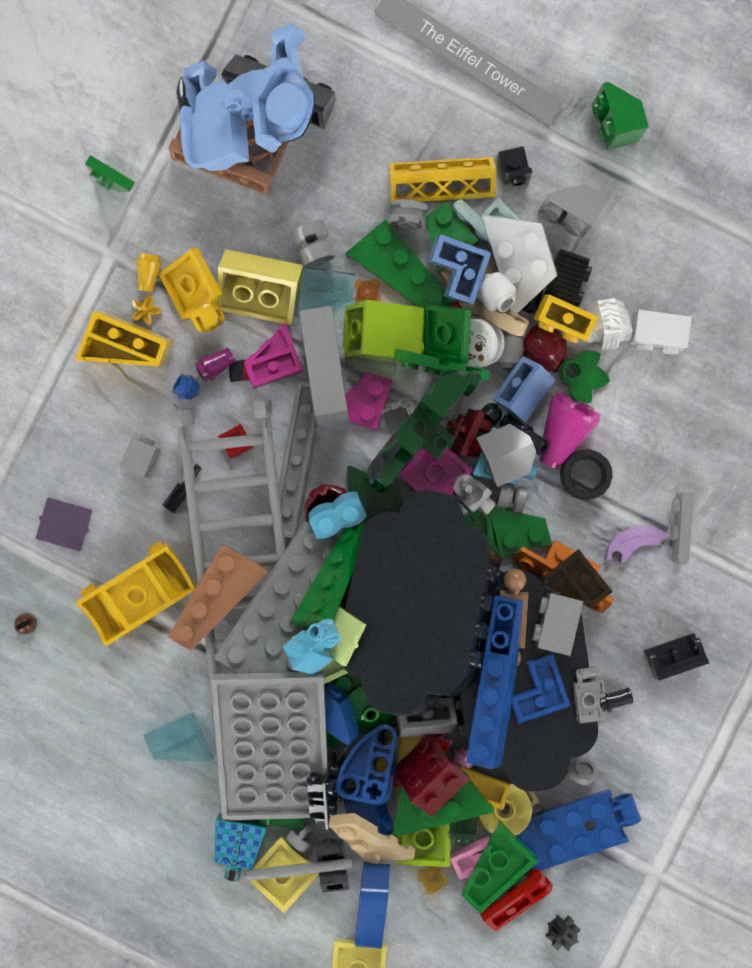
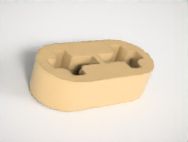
(506, 320)

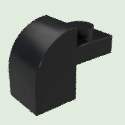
(330, 850)

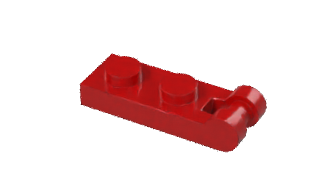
(517, 900)

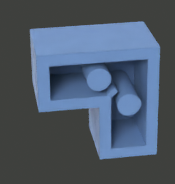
(466, 264)

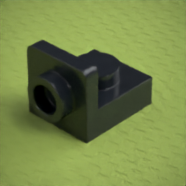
(514, 166)

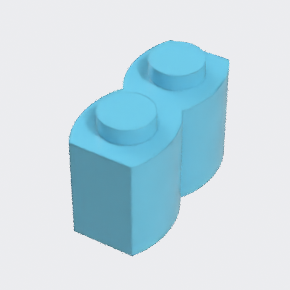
(331, 517)

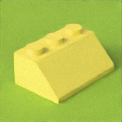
(259, 286)

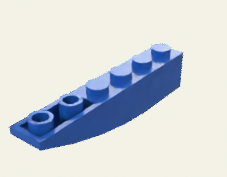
(496, 684)

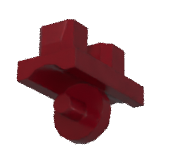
(465, 431)

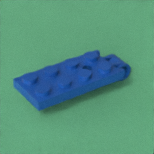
(561, 834)

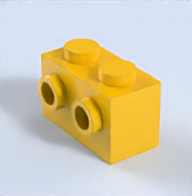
(560, 315)

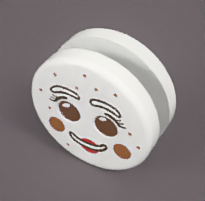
(485, 343)

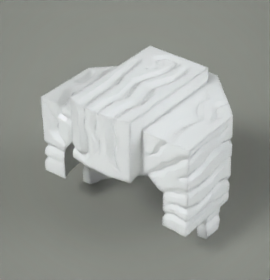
(612, 323)

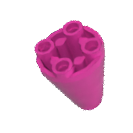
(566, 428)

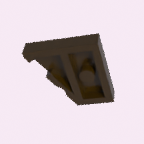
(577, 580)

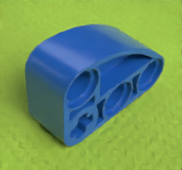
(361, 767)
(372, 905)

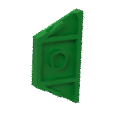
(461, 806)

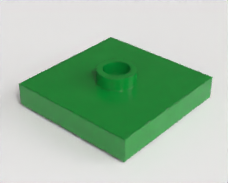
(447, 332)

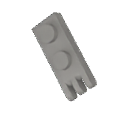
(681, 529)

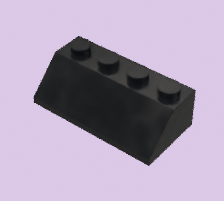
(323, 93)

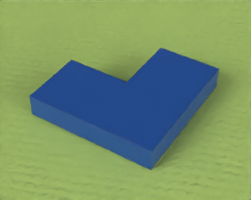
(548, 693)

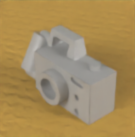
(587, 695)

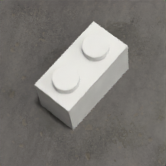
(660, 331)

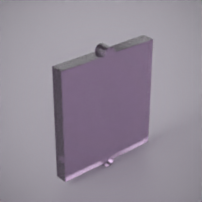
(64, 524)

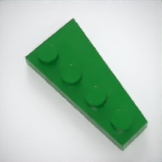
(331, 582)

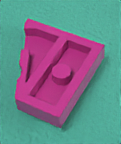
(273, 360)
(367, 400)

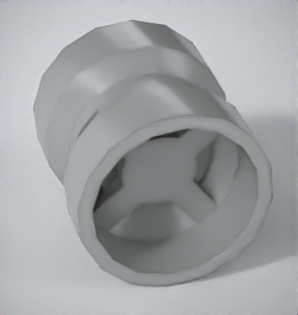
(505, 496)

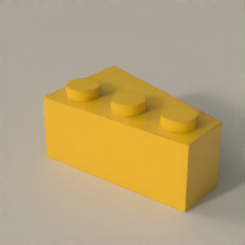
(122, 342)

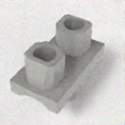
(473, 493)

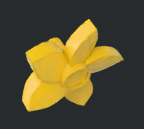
(145, 310)

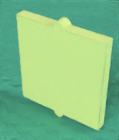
(350, 631)

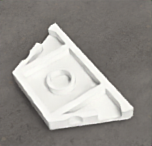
(521, 256)

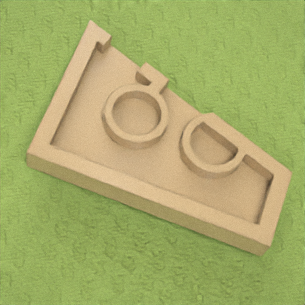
(366, 841)

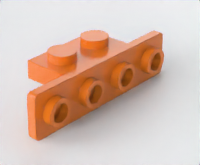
(540, 566)

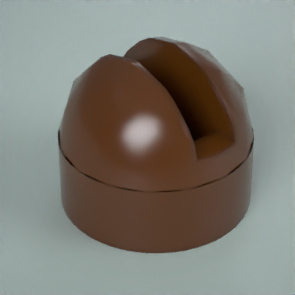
(27, 629)

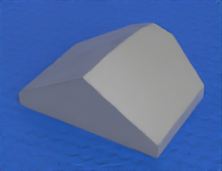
(507, 453)

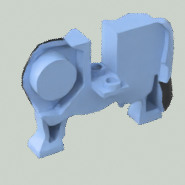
(216, 113)

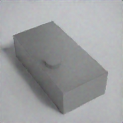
(324, 366)

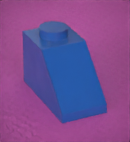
(340, 715)

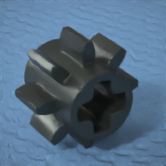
(562, 932)

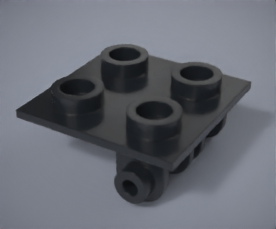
(323, 793)

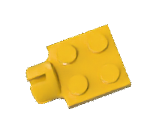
(194, 290)

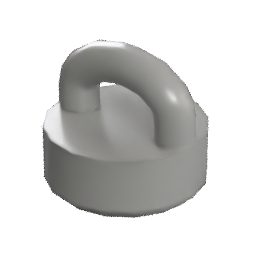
(583, 771)
(300, 840)

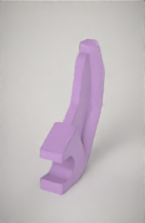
(630, 539)

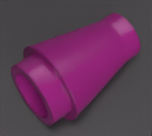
(212, 365)

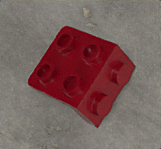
(429, 776)

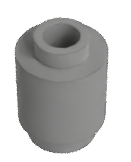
(512, 351)

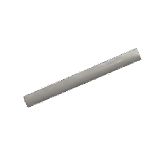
(300, 869)

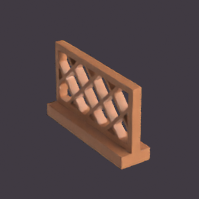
(241, 172)

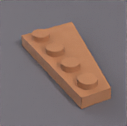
(219, 591)

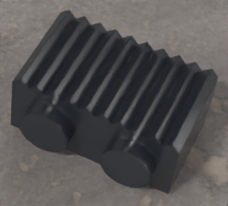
(571, 272)

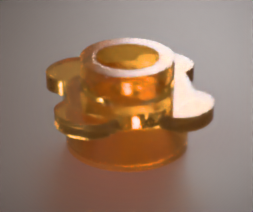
(372, 285)

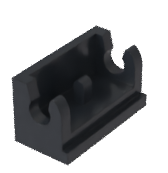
(676, 656)

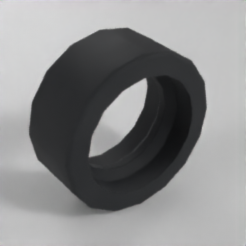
(606, 473)

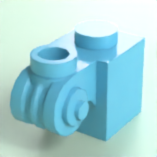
(310, 649)

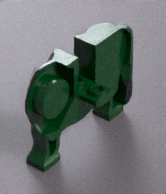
(421, 428)

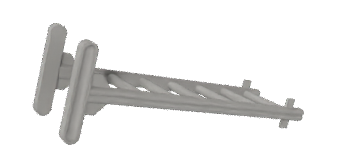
(182, 419)

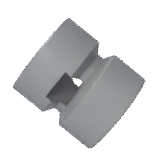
(316, 252)

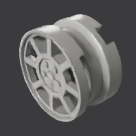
(408, 214)

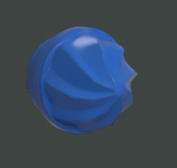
(186, 387)

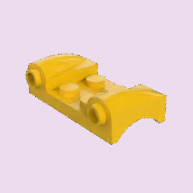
(136, 593)

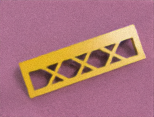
(447, 171)

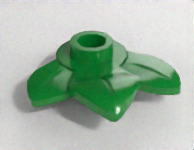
(586, 377)

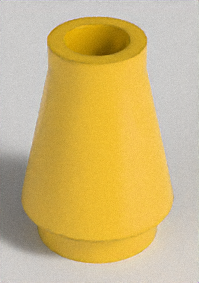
(147, 271)

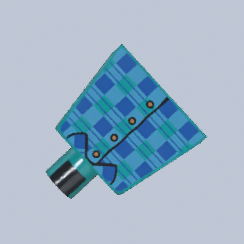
(237, 845)

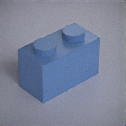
(524, 389)

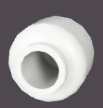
(496, 292)

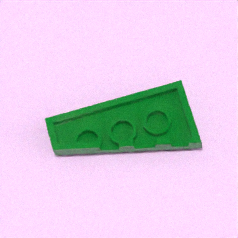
(392, 261)

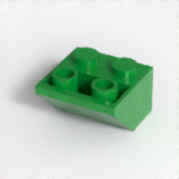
(619, 116)

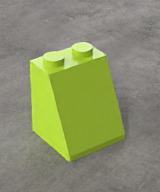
(378, 328)

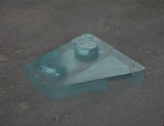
(324, 288)
(179, 741)

